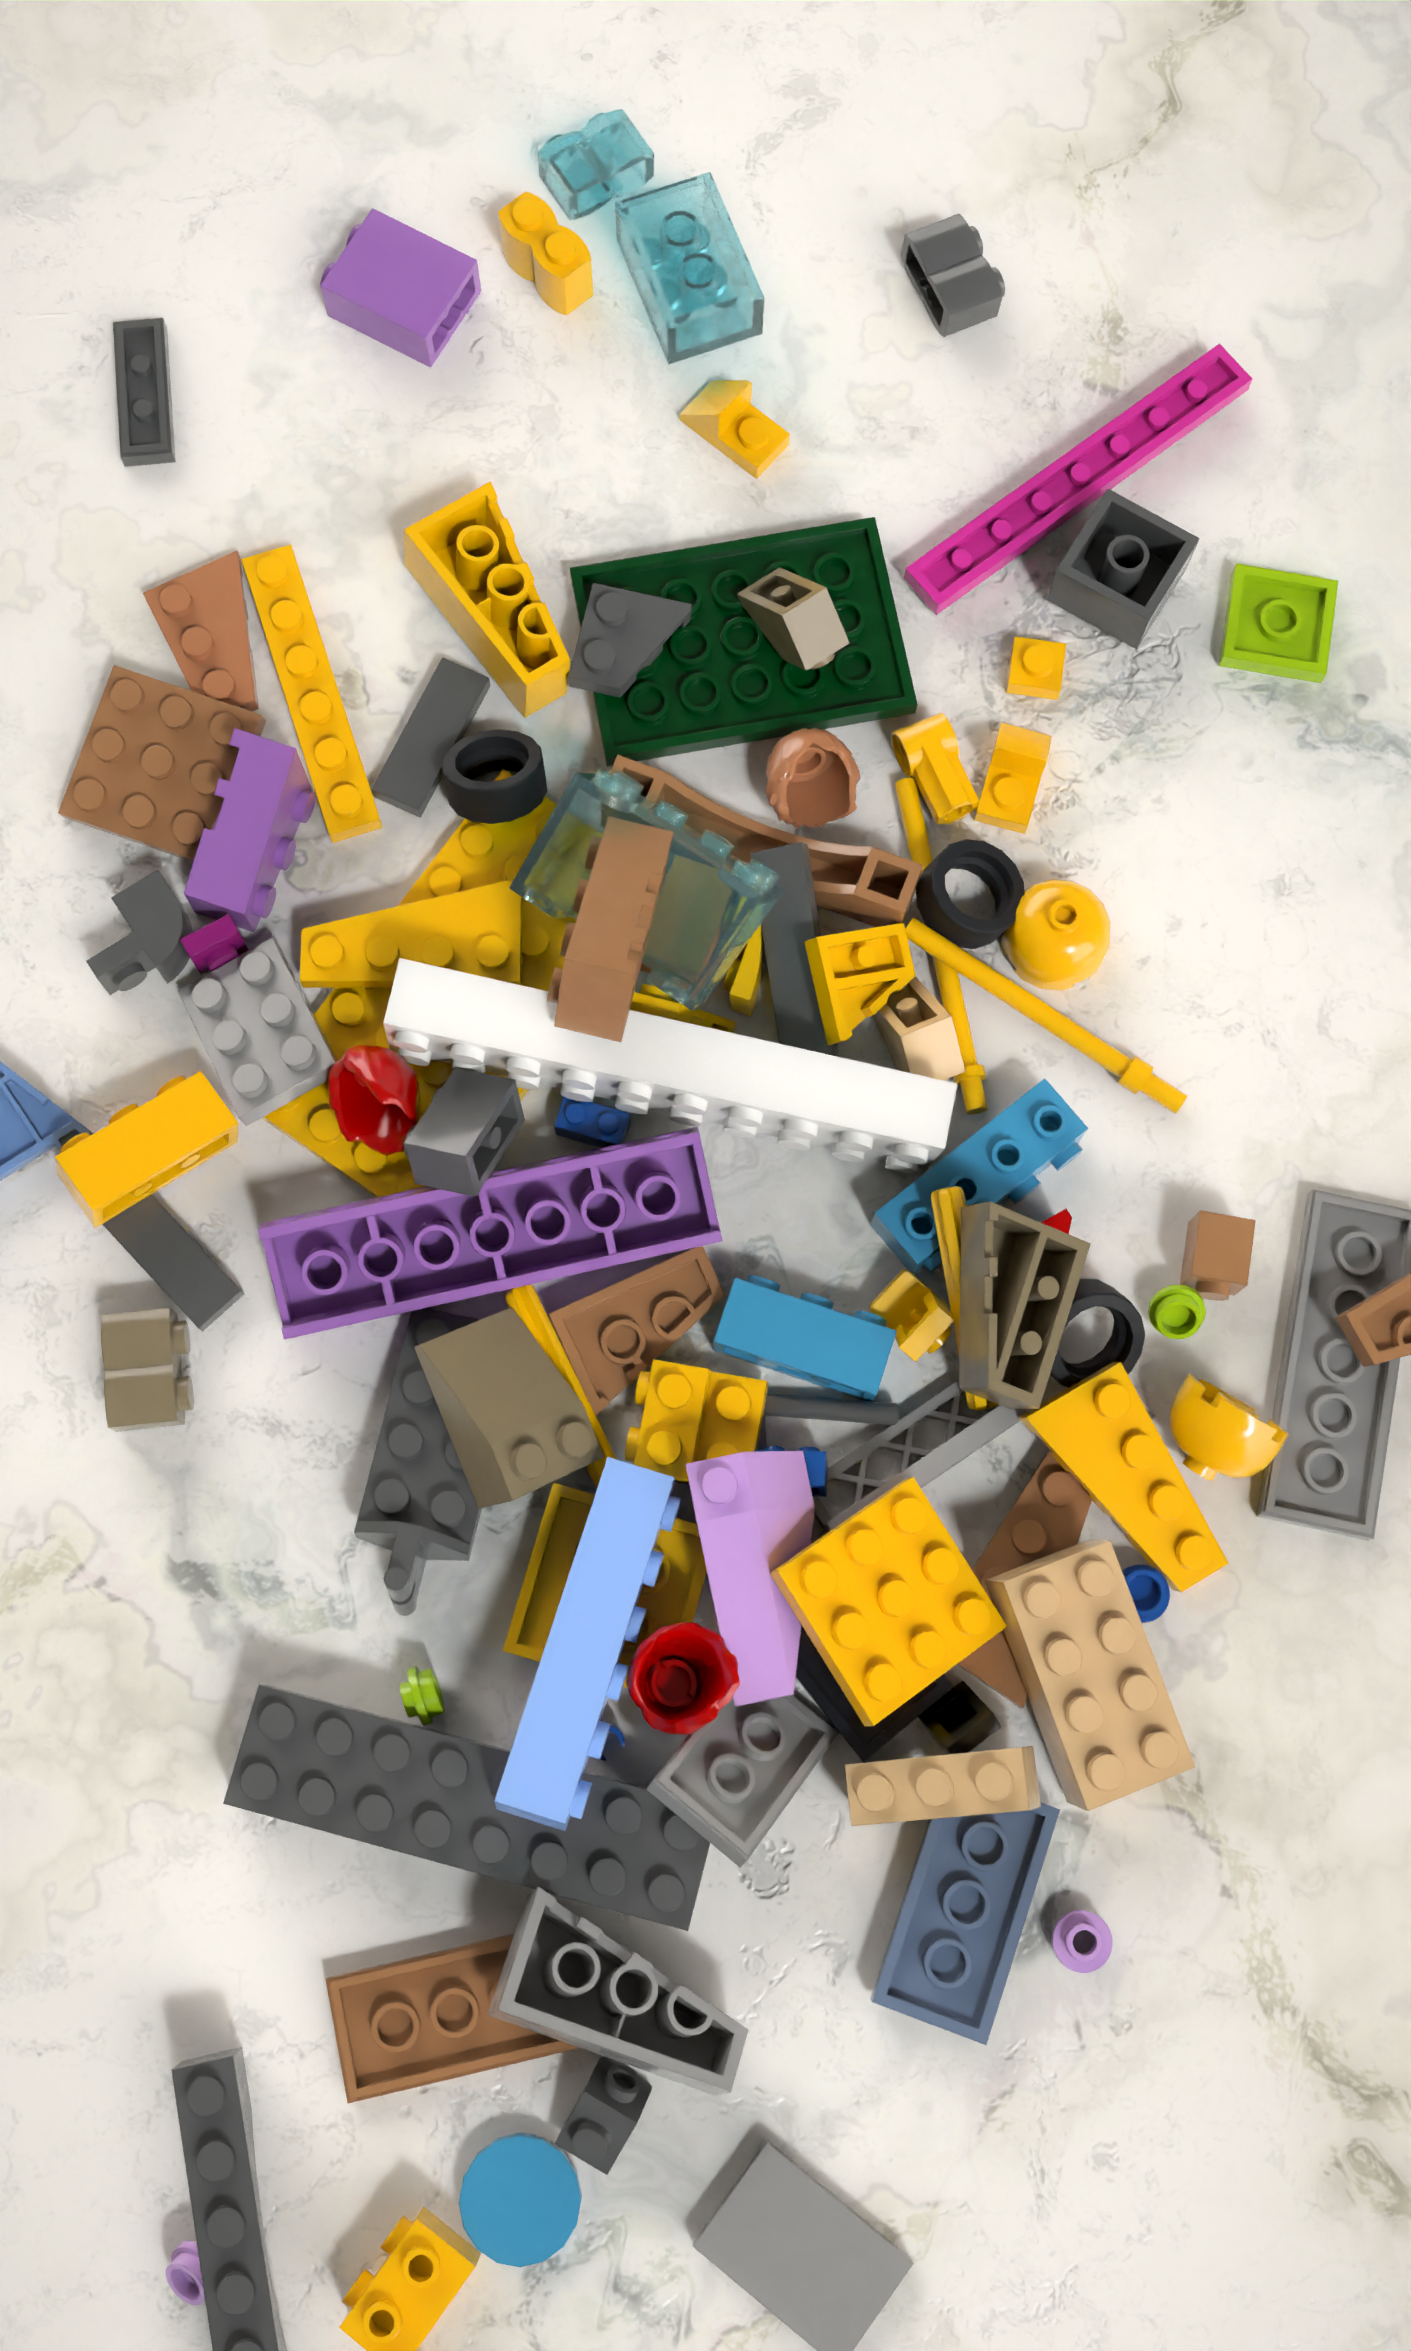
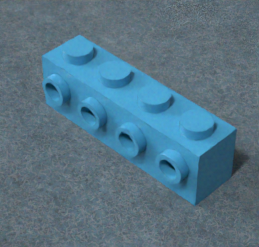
(988, 1166)

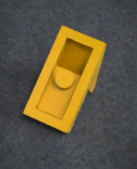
(734, 426)
(1013, 778)

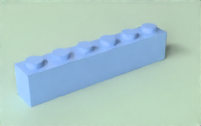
(585, 1646)

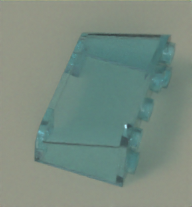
(707, 894)

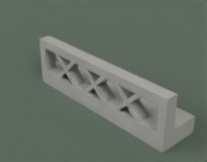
(933, 1462)

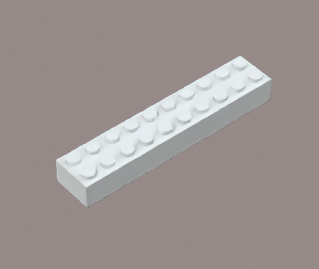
(672, 1069)

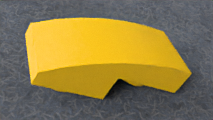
(745, 976)

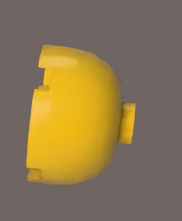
(1057, 935)
(1221, 1432)

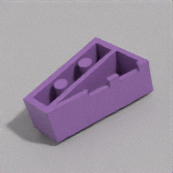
(252, 833)

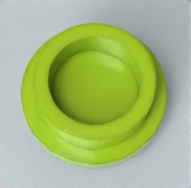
(1177, 1311)
(422, 1695)

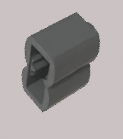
(952, 274)

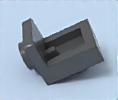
(604, 2115)

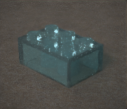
(689, 267)

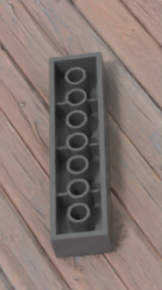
(436, 1802)

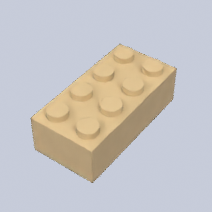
(1090, 1674)

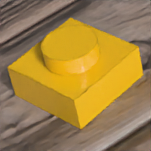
(1036, 668)

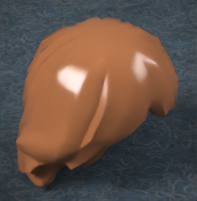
(811, 778)

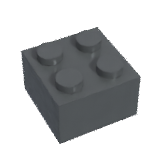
(1122, 568)

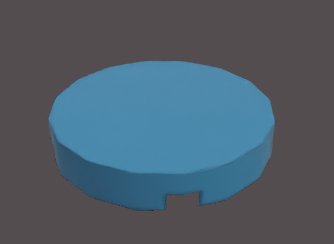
(520, 2199)

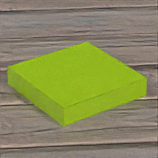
(1278, 623)

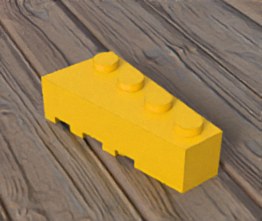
(488, 595)

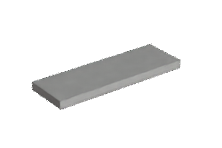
(1324, 1397)

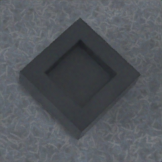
(959, 1720)

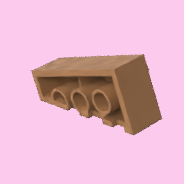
(611, 929)

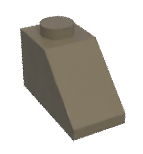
(795, 618)

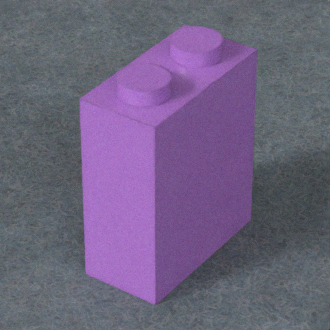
(400, 287)

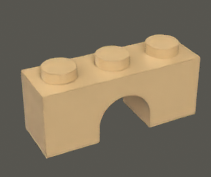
(942, 1786)

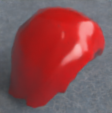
(374, 1097)
(682, 1677)

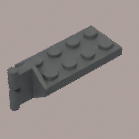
(416, 1485)

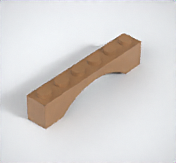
(846, 878)

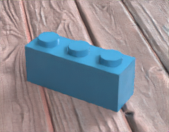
(804, 1338)

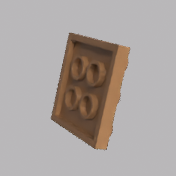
(155, 763)

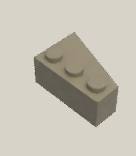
(1013, 1302)

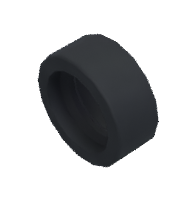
(500, 799)
(994, 869)
(1126, 1338)

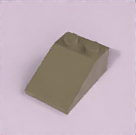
(506, 1408)

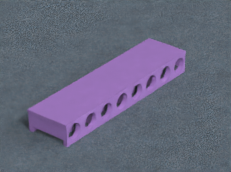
(517, 1232)

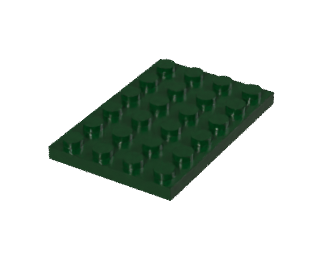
(721, 674)

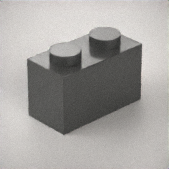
(464, 1131)

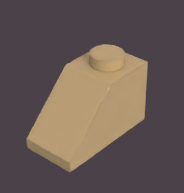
(919, 1033)

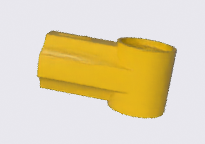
(930, 755)

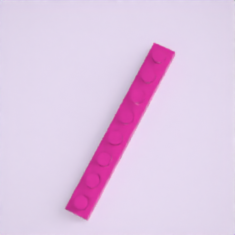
(1077, 479)

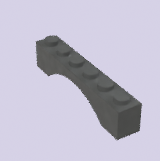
(226, 2202)

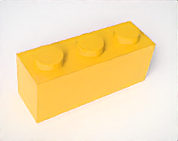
(146, 1147)

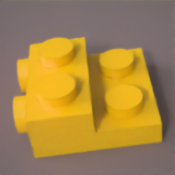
(693, 1417)

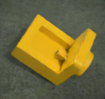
(915, 1313)

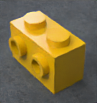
(411, 2287)

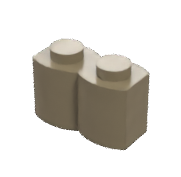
(144, 1369)

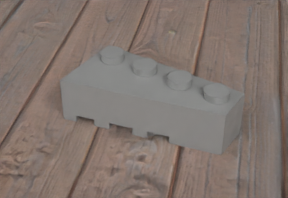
(604, 1999)

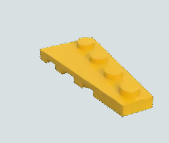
(460, 931)
(1120, 1459)

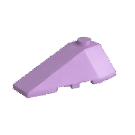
(751, 1520)

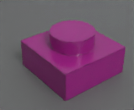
(214, 944)

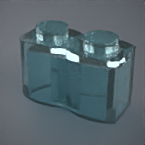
(595, 163)

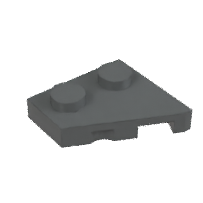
(622, 636)

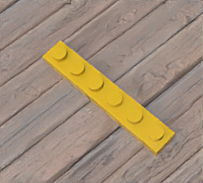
(312, 694)

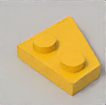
(857, 974)
(658, 1003)

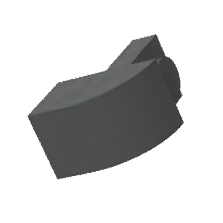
(155, 942)

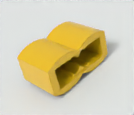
(546, 253)

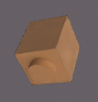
(1217, 1254)

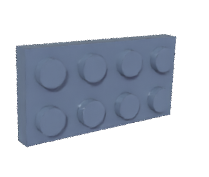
(964, 1918)

